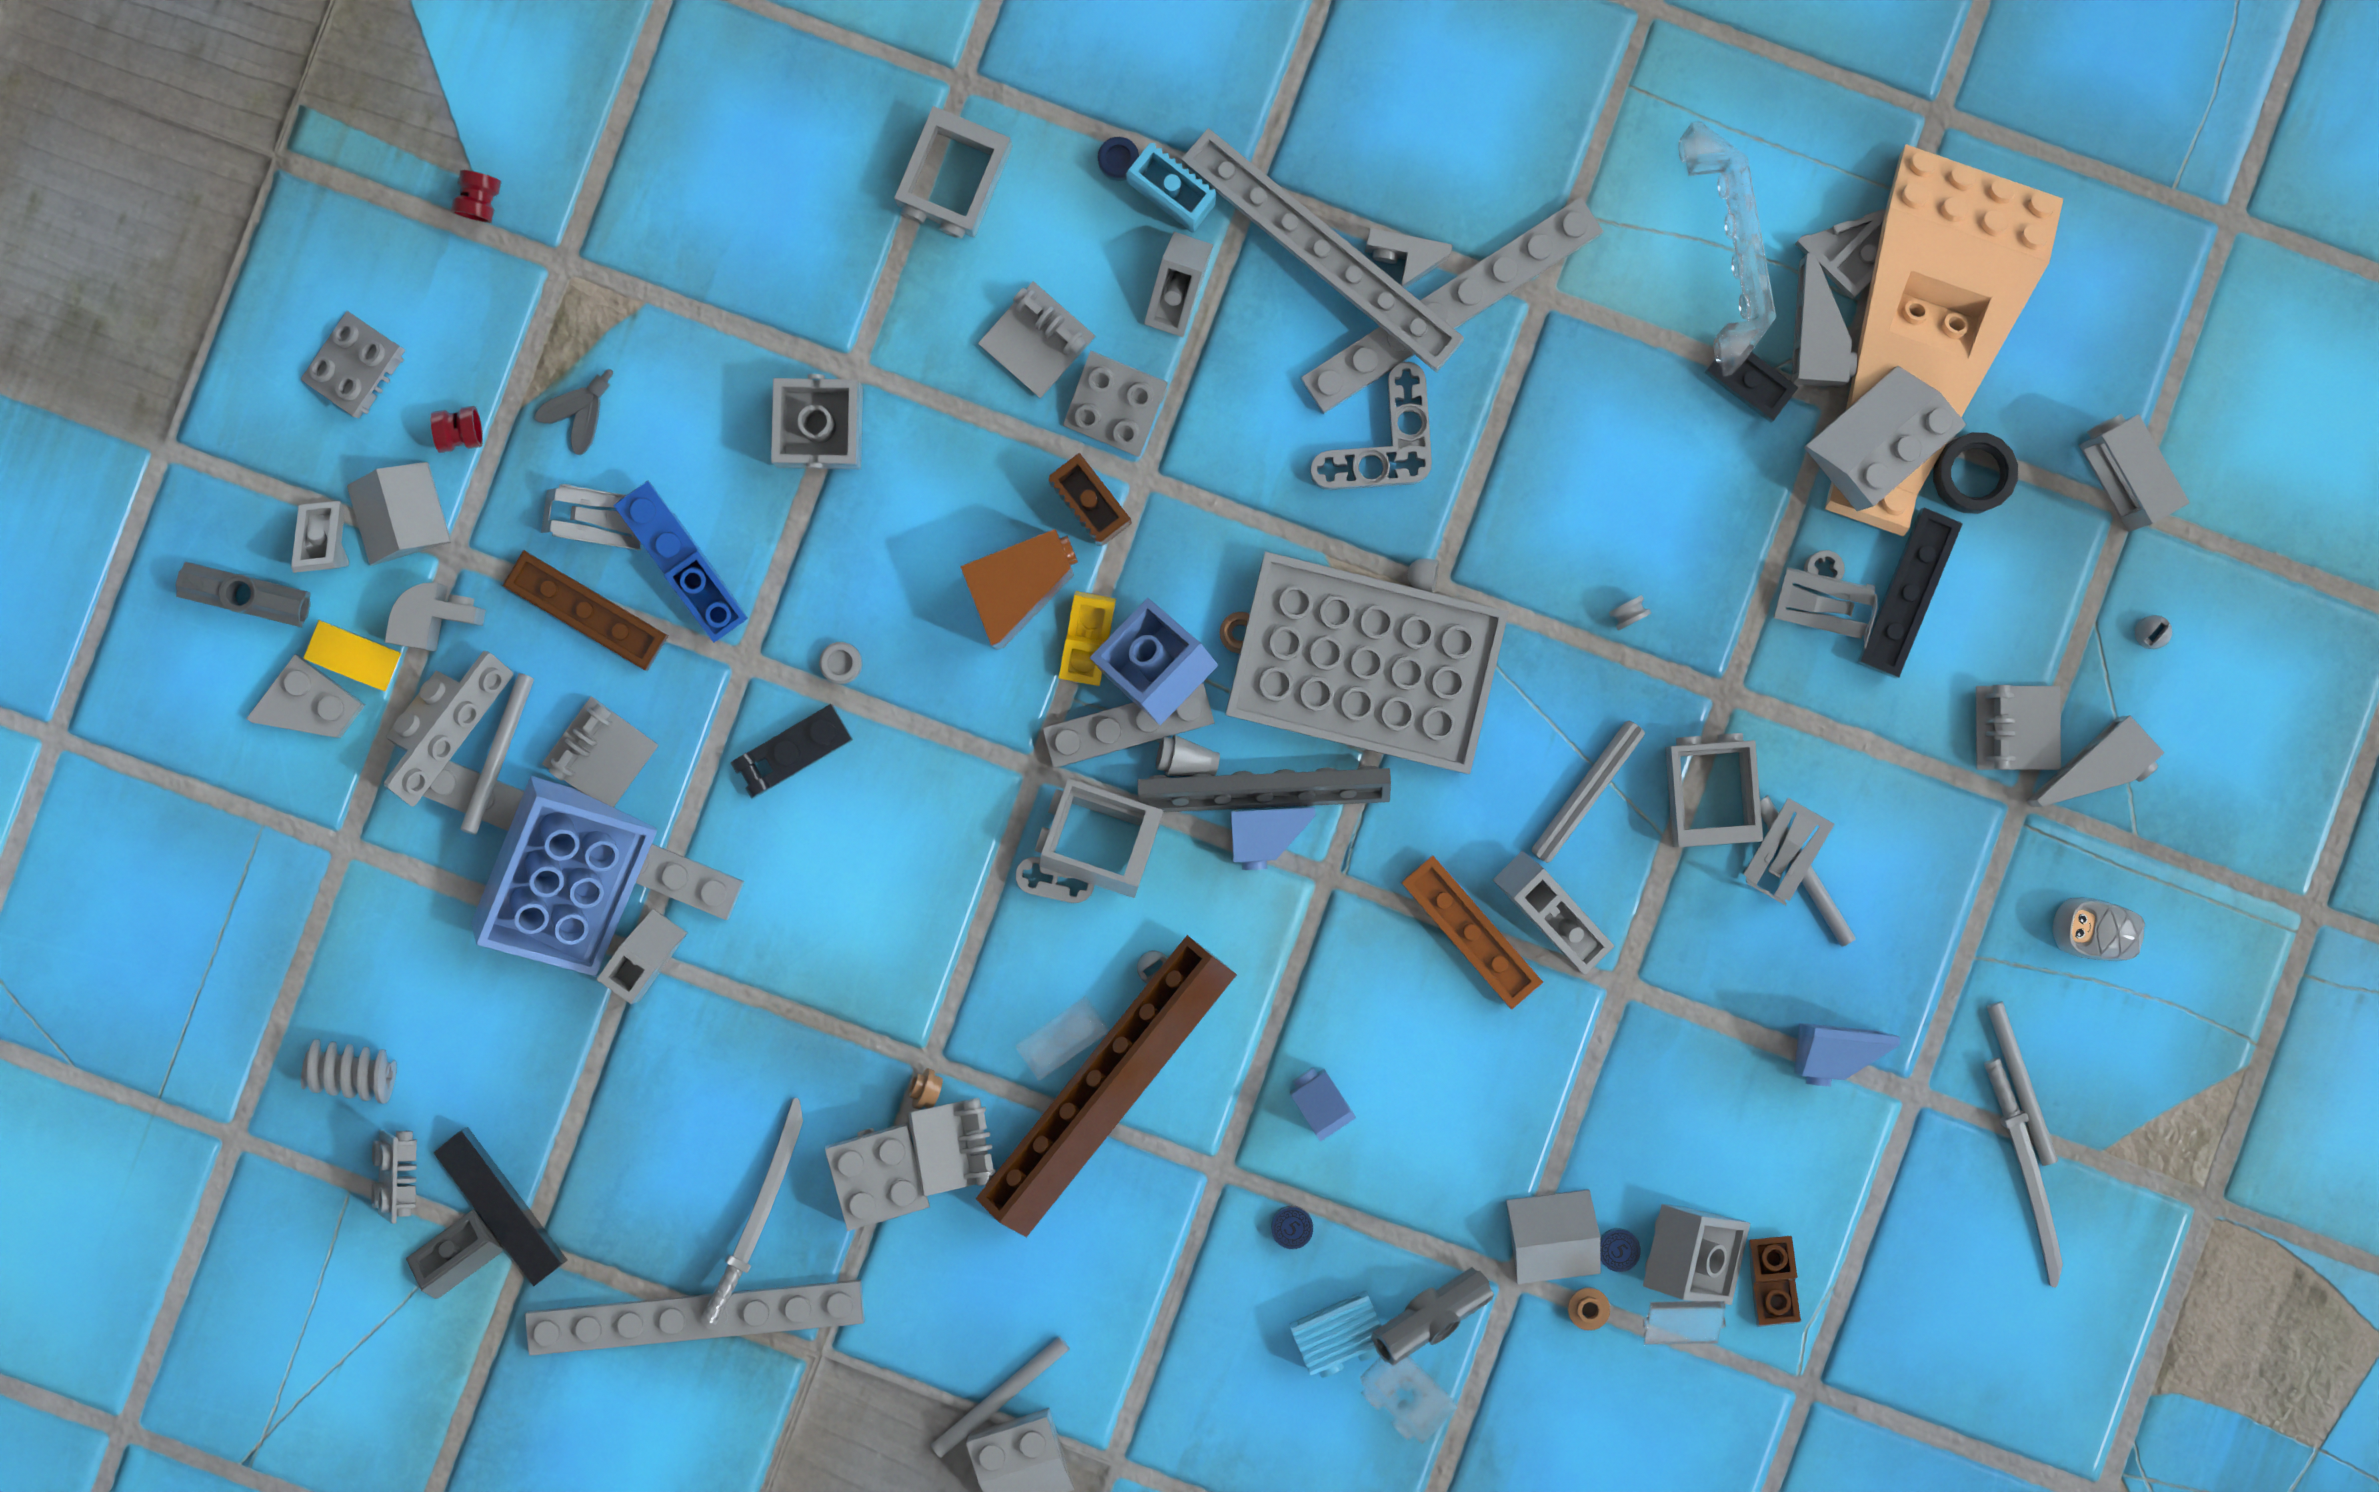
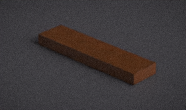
(585, 610)

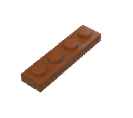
(1472, 932)

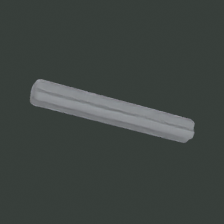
(1588, 791)

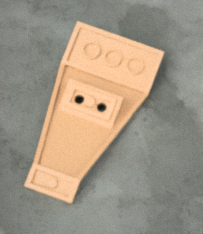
(1959, 257)

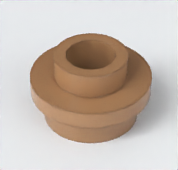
(1227, 627)
(925, 1089)
(1582, 1297)

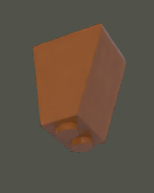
(1018, 583)

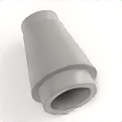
(1185, 758)

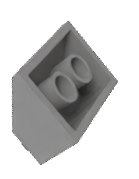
(1884, 437)

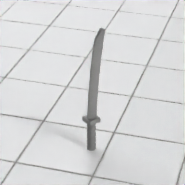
(2015, 1121)
(739, 1260)

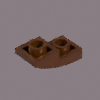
(1774, 1281)

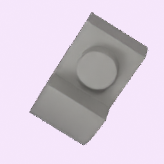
(419, 613)

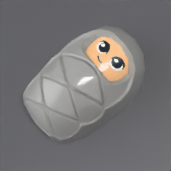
(2098, 930)

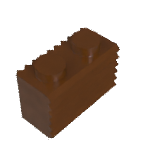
(1089, 500)

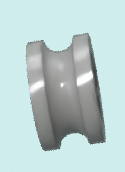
(1837, 565)
(1629, 612)

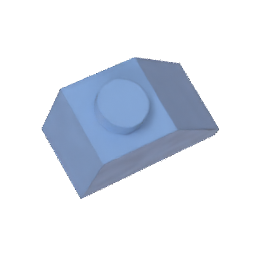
(1265, 834)
(1321, 1103)

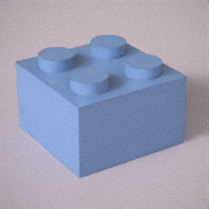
(1154, 661)

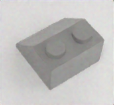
(1695, 1254)
(1020, 1456)

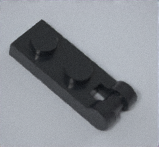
(793, 750)

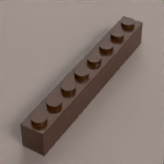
(1105, 1087)

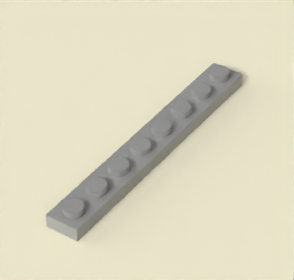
(1322, 250)
(1457, 301)
(661, 871)
(681, 1319)

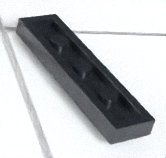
(1910, 592)

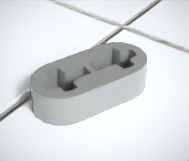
(1047, 889)

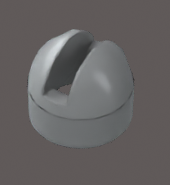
(1424, 574)
(2147, 626)
(1146, 961)

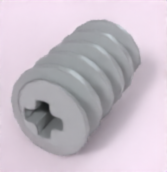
(348, 1072)

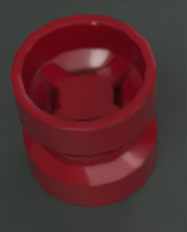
(476, 196)
(456, 429)

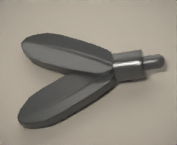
(584, 404)

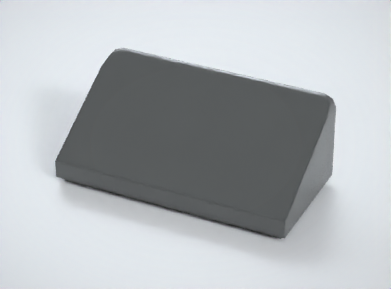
(453, 1255)

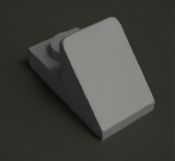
(1419, 254)
(319, 537)

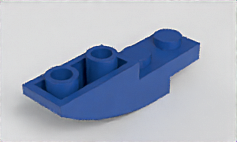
(681, 561)

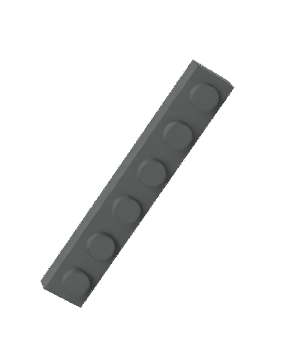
(1276, 789)

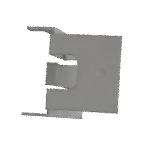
(602, 518)
(1801, 599)
(1800, 830)

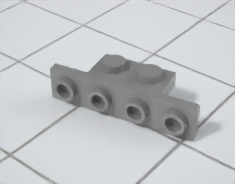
(440, 723)

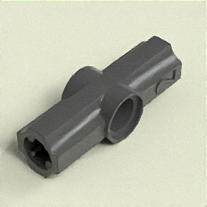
(220, 589)
(1432, 1316)

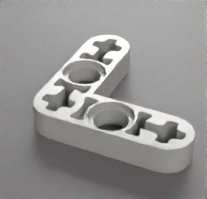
(1401, 443)

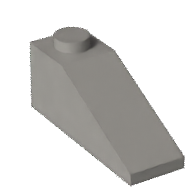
(1820, 336)
(2109, 760)
(1553, 912)

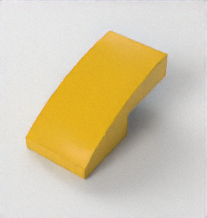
(1087, 631)
(351, 655)

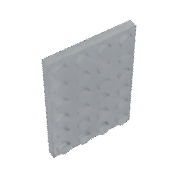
(1366, 663)

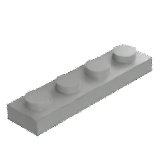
(1122, 729)

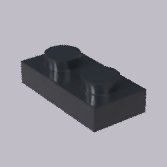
(1756, 385)

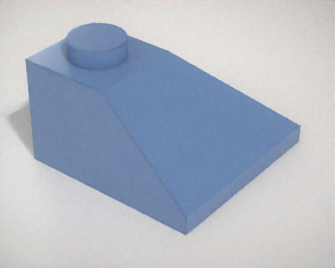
(1838, 1051)

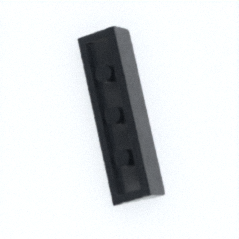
(500, 1206)

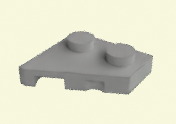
(1847, 251)
(307, 702)

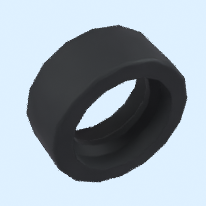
(2008, 473)

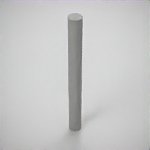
(497, 754)
(1813, 884)
(2022, 1083)
(1000, 1397)

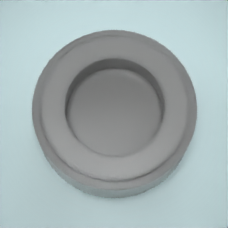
(840, 663)

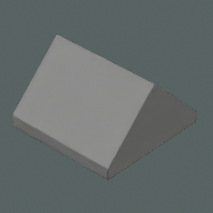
(398, 512)
(1554, 1236)

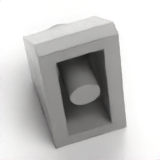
(1178, 284)

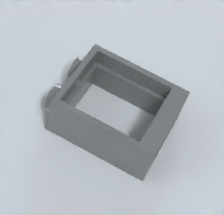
(969, 134)
(2133, 471)
(1727, 743)
(1111, 805)

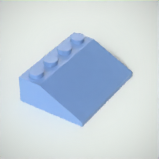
(561, 878)

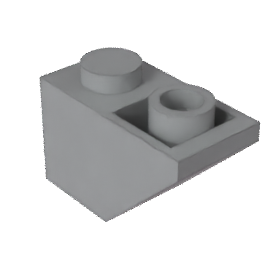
(642, 957)

